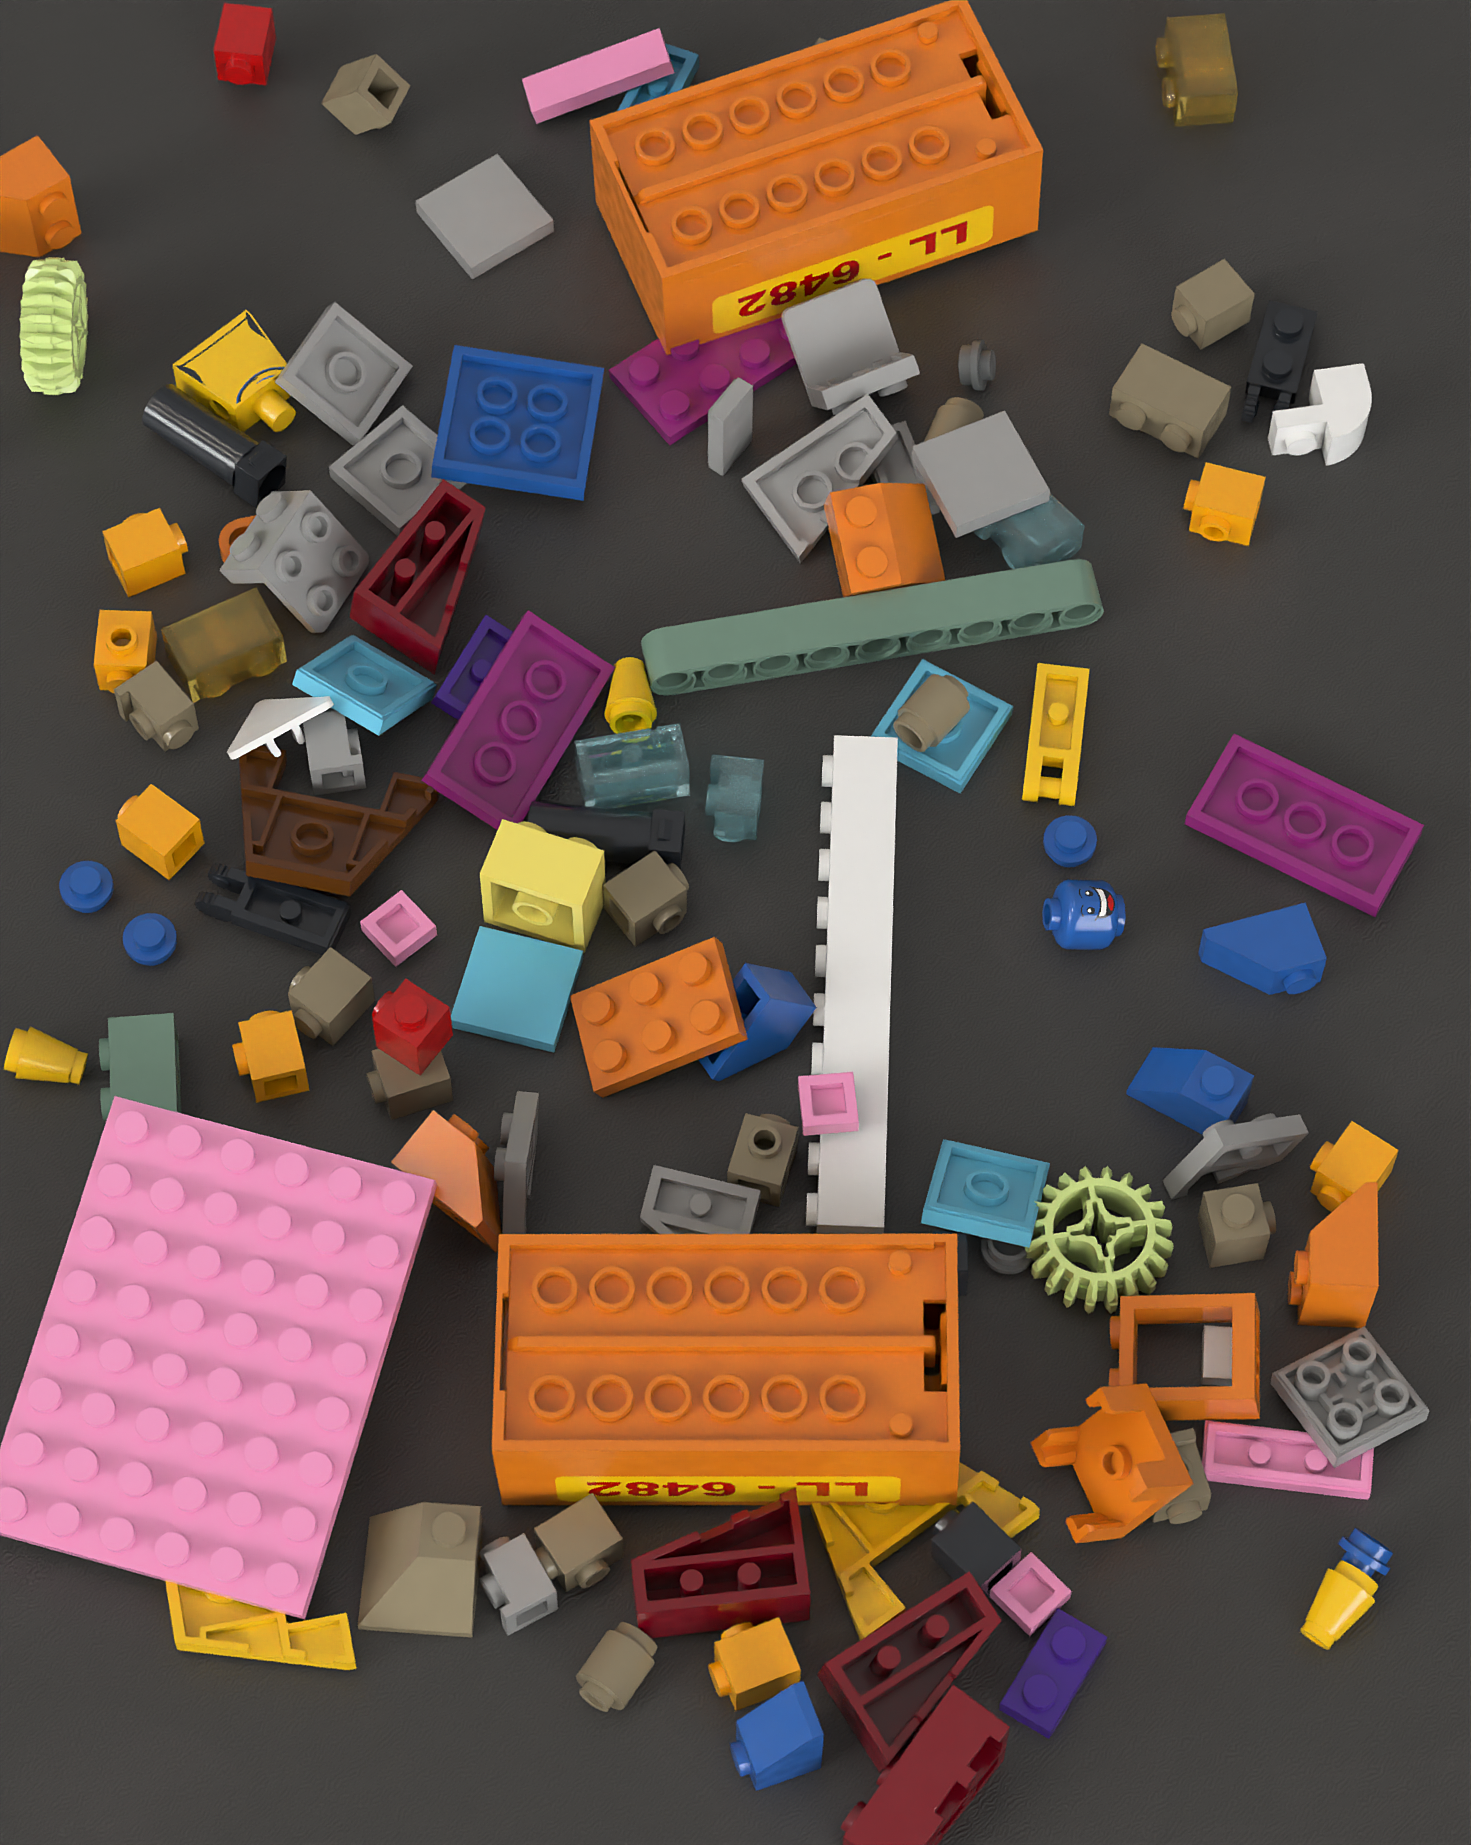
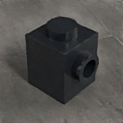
(974, 1544)

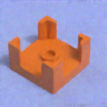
(1121, 1461)

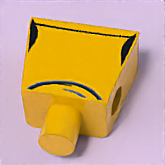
(237, 376)

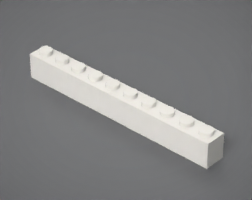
(856, 979)

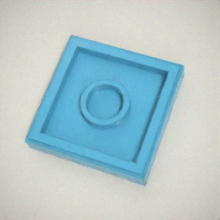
(365, 684)
(964, 746)
(516, 989)
(985, 1193)

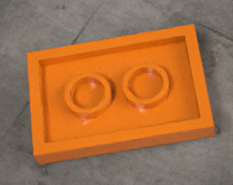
(658, 1017)

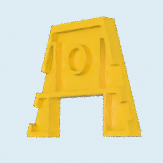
(869, 1533)
(238, 1629)

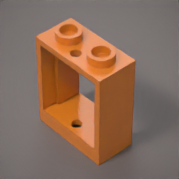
(1195, 1403)

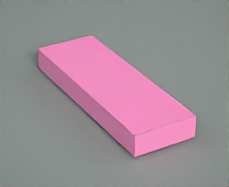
(598, 75)
(1280, 1461)

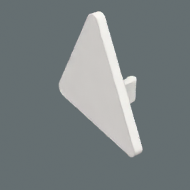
(274, 717)

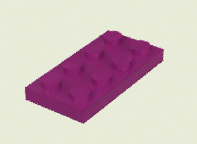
(683, 386)
(518, 723)
(1304, 825)

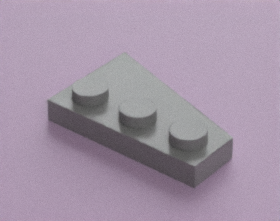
(826, 460)

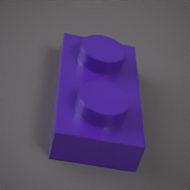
(471, 667)
(1053, 1673)

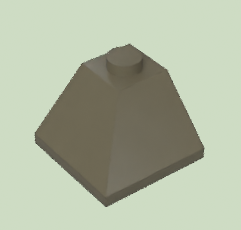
(422, 1570)

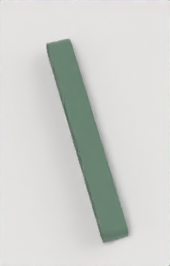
(871, 627)

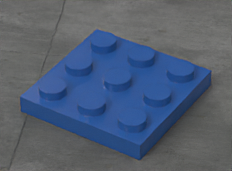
(518, 422)

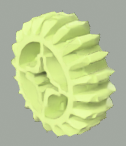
(53, 326)
(1138, 1227)

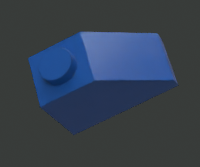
(1268, 950)
(772, 1013)
(1191, 1087)
(779, 1739)

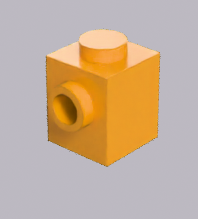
(1224, 503)
(145, 551)
(123, 646)
(159, 831)
(271, 1055)
(1349, 1164)
(753, 1663)

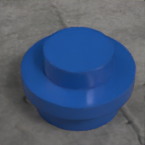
(1070, 841)
(86, 886)
(150, 939)
(1366, 1553)

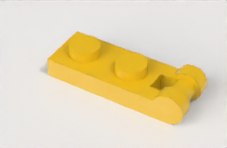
(1056, 732)

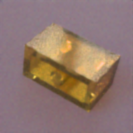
(1198, 70)
(224, 645)

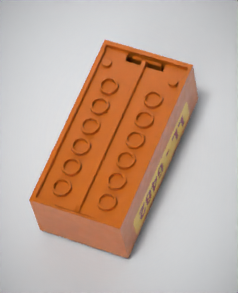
(816, 173)
(726, 1369)

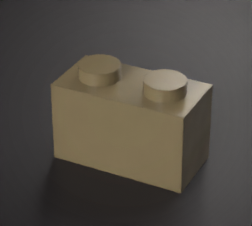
(1169, 401)

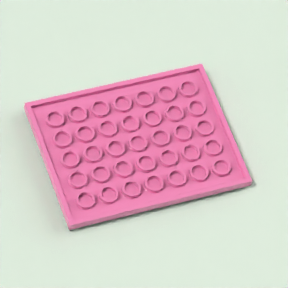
(209, 1356)

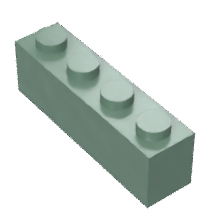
(142, 1061)

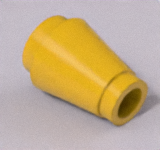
(630, 697)
(44, 1058)
(1338, 1604)

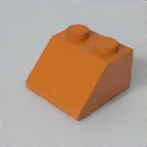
(35, 201)
(883, 537)
(462, 1172)
(1339, 1268)

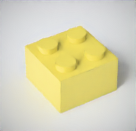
(543, 884)

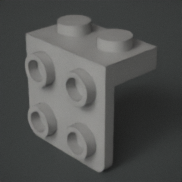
(846, 346)
(299, 556)

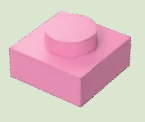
(398, 928)
(828, 1103)
(1030, 1593)

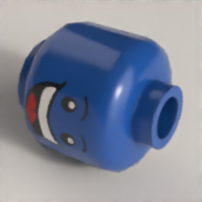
(1084, 914)

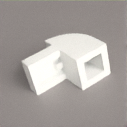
(1332, 422)

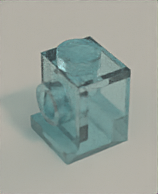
(735, 797)

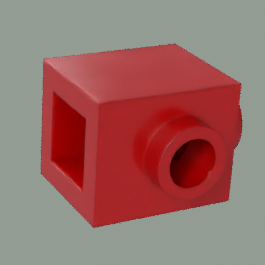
(244, 44)
(411, 1026)

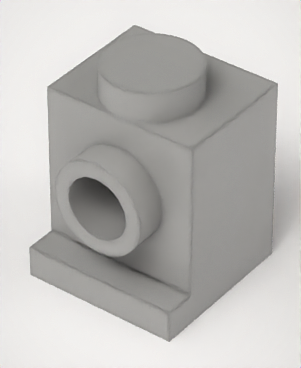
(333, 754)
(517, 1582)

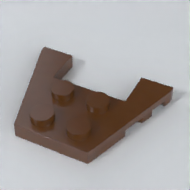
(320, 839)

